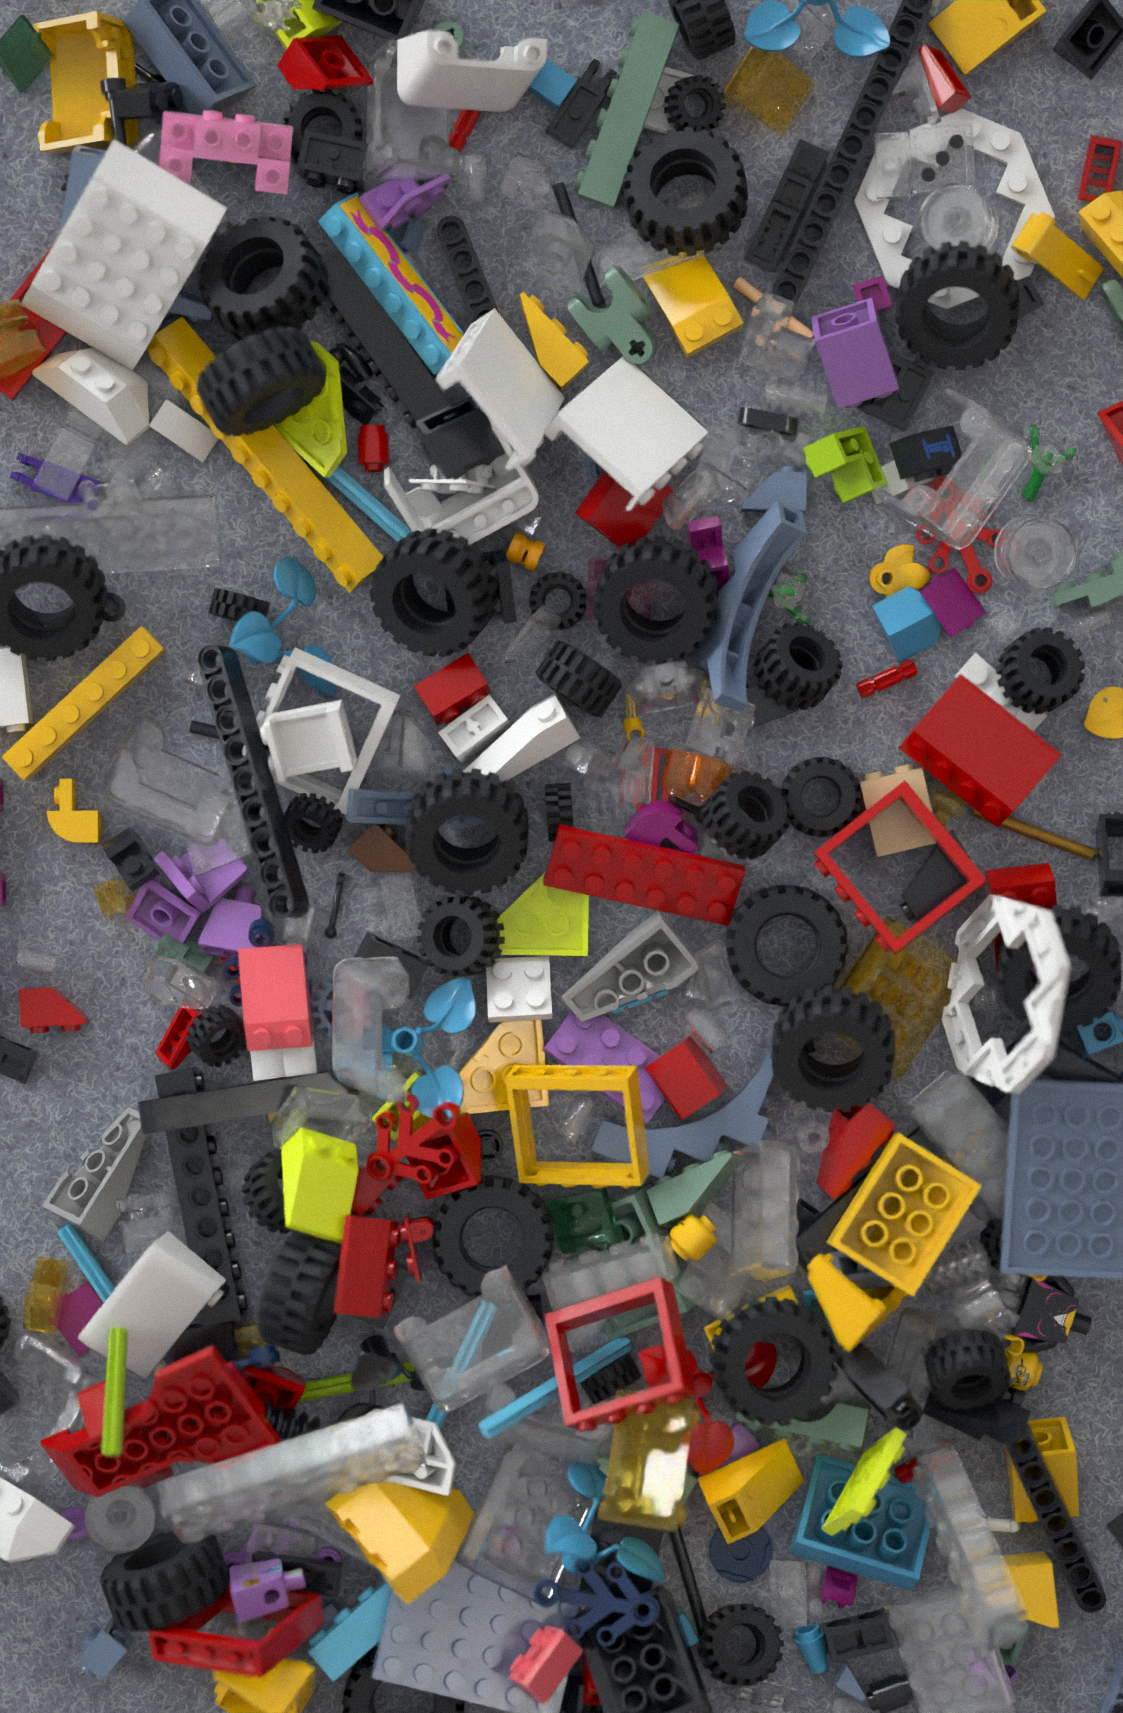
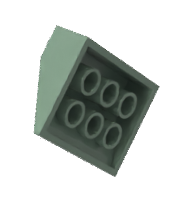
(637, 1220)

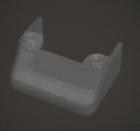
(973, 485)

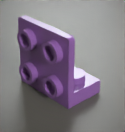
(399, 199)
(204, 889)

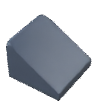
(408, 235)
(848, 1683)

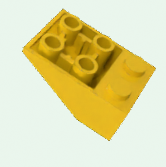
(980, 28)
(751, 1489)

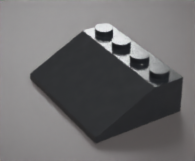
(646, 1666)

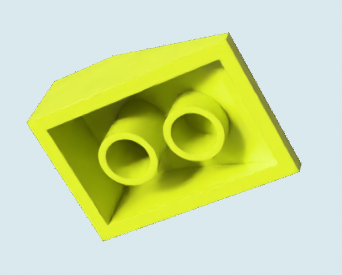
(318, 1183)

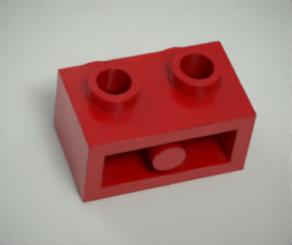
(452, 689)

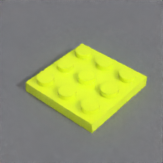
(867, 1477)

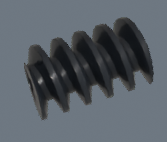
(287, 1425)

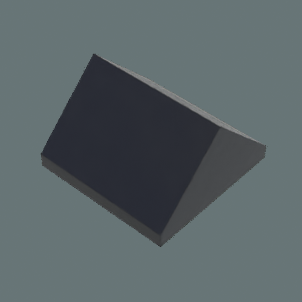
(1091, 37)

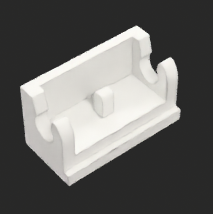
(475, 729)

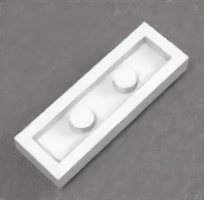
(985, 678)

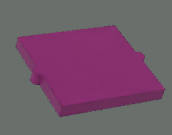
(952, 602)
(76, 1313)

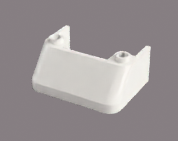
(470, 514)

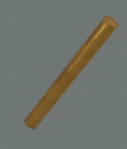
(1044, 836)

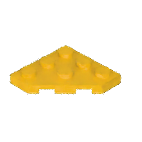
(485, 1072)

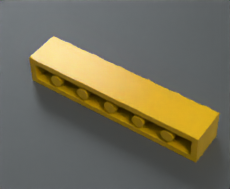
(84, 703)

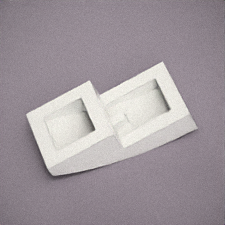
(184, 430)

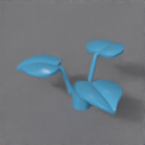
(774, 28)
(256, 636)
(454, 1010)
(568, 1538)

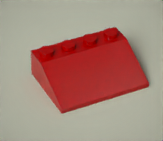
(979, 750)

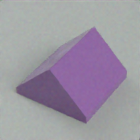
(163, 912)

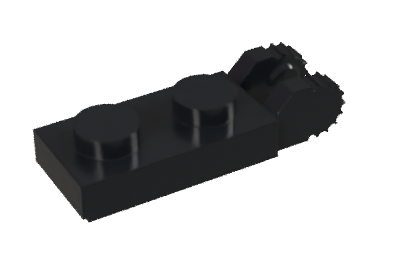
(579, 107)
(320, 1575)

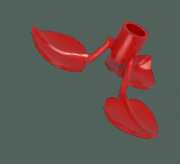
(710, 1441)

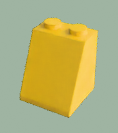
(1060, 1454)
(1035, 1585)

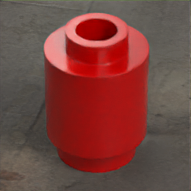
(373, 448)

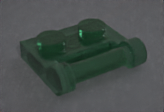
(583, 1210)

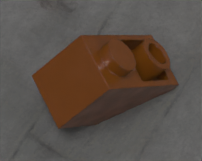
(380, 852)

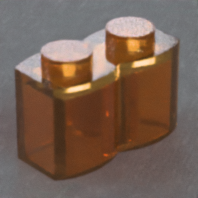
(693, 774)

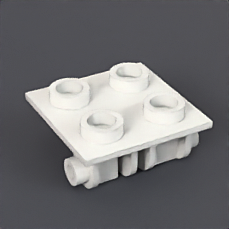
(471, 482)

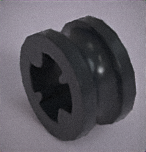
(122, 607)

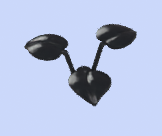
(375, 1368)

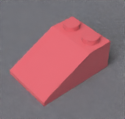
(275, 997)

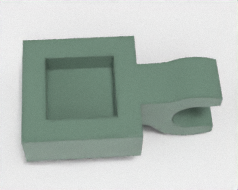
(189, 952)

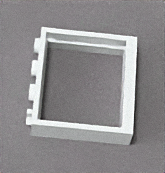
(387, 699)

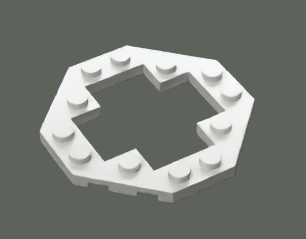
(1018, 184)
(990, 1062)

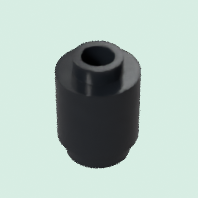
(890, 1693)

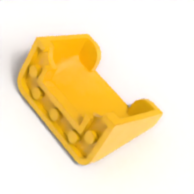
(84, 53)
(851, 1310)
(280, 1691)

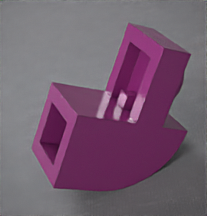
(706, 538)
(661, 820)

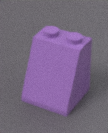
(854, 353)

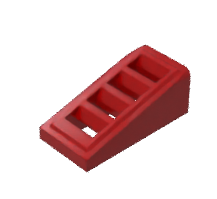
(944, 82)
(1106, 142)
(176, 1031)

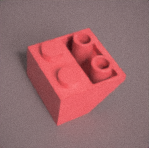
(545, 1663)

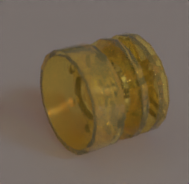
(17, 347)

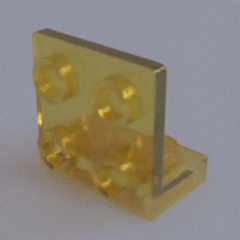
(769, 88)

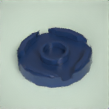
(752, 1550)

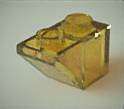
(45, 1295)

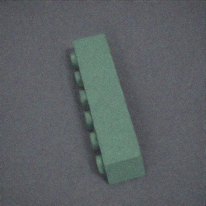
(628, 109)

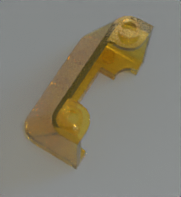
(649, 1467)

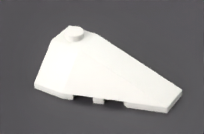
(530, 739)

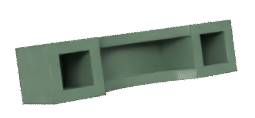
(844, 1424)

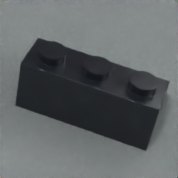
(379, 17)
(608, 1534)

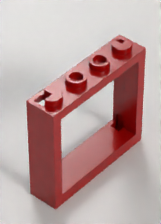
(942, 838)
(609, 1305)
(186, 1646)

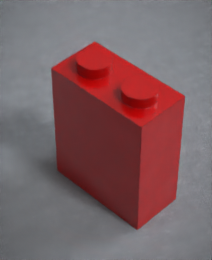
(607, 514)

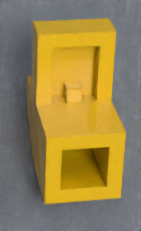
(72, 824)

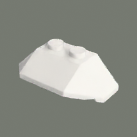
(99, 389)
(439, 1472)
(28, 1526)

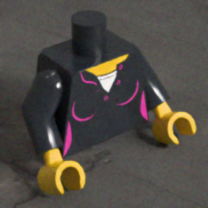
(1046, 1316)

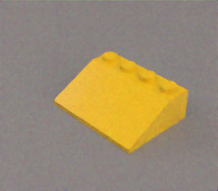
(903, 1214)

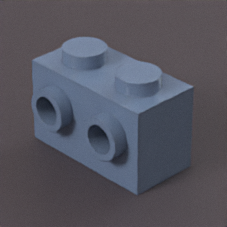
(104, 1649)

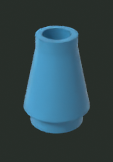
(812, 1646)

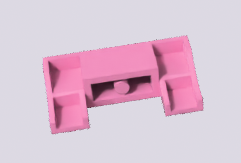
(227, 140)

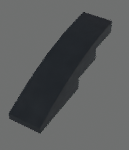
(786, 204)

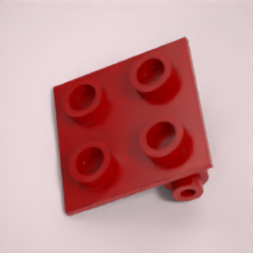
(414, 1231)

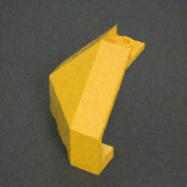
(404, 1531)

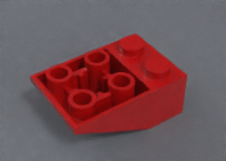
(1026, 884)
(851, 1145)

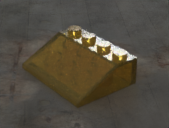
(906, 988)

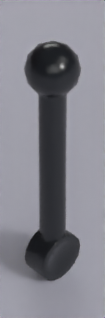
(330, 932)

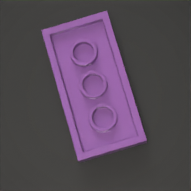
(606, 1044)

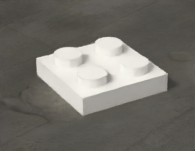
(519, 989)

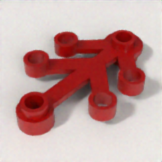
(967, 553)
(410, 1143)

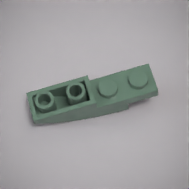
(1098, 588)

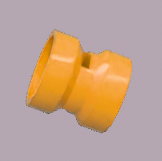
(518, 548)

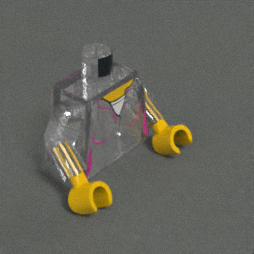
(661, 689)

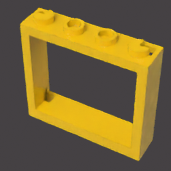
(576, 1077)

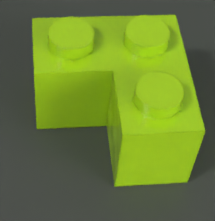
(850, 462)

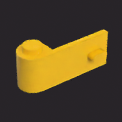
(1059, 255)

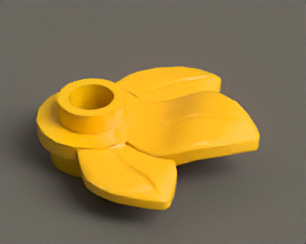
(901, 571)

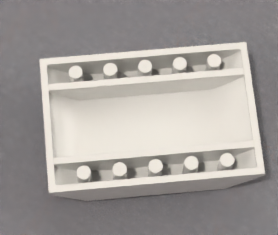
(123, 255)

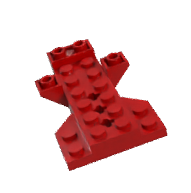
(194, 1413)

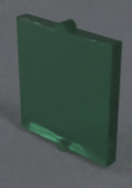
(23, 53)

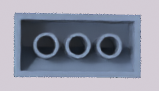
(189, 53)

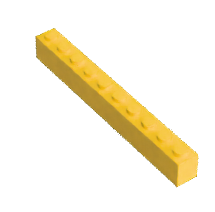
(273, 466)

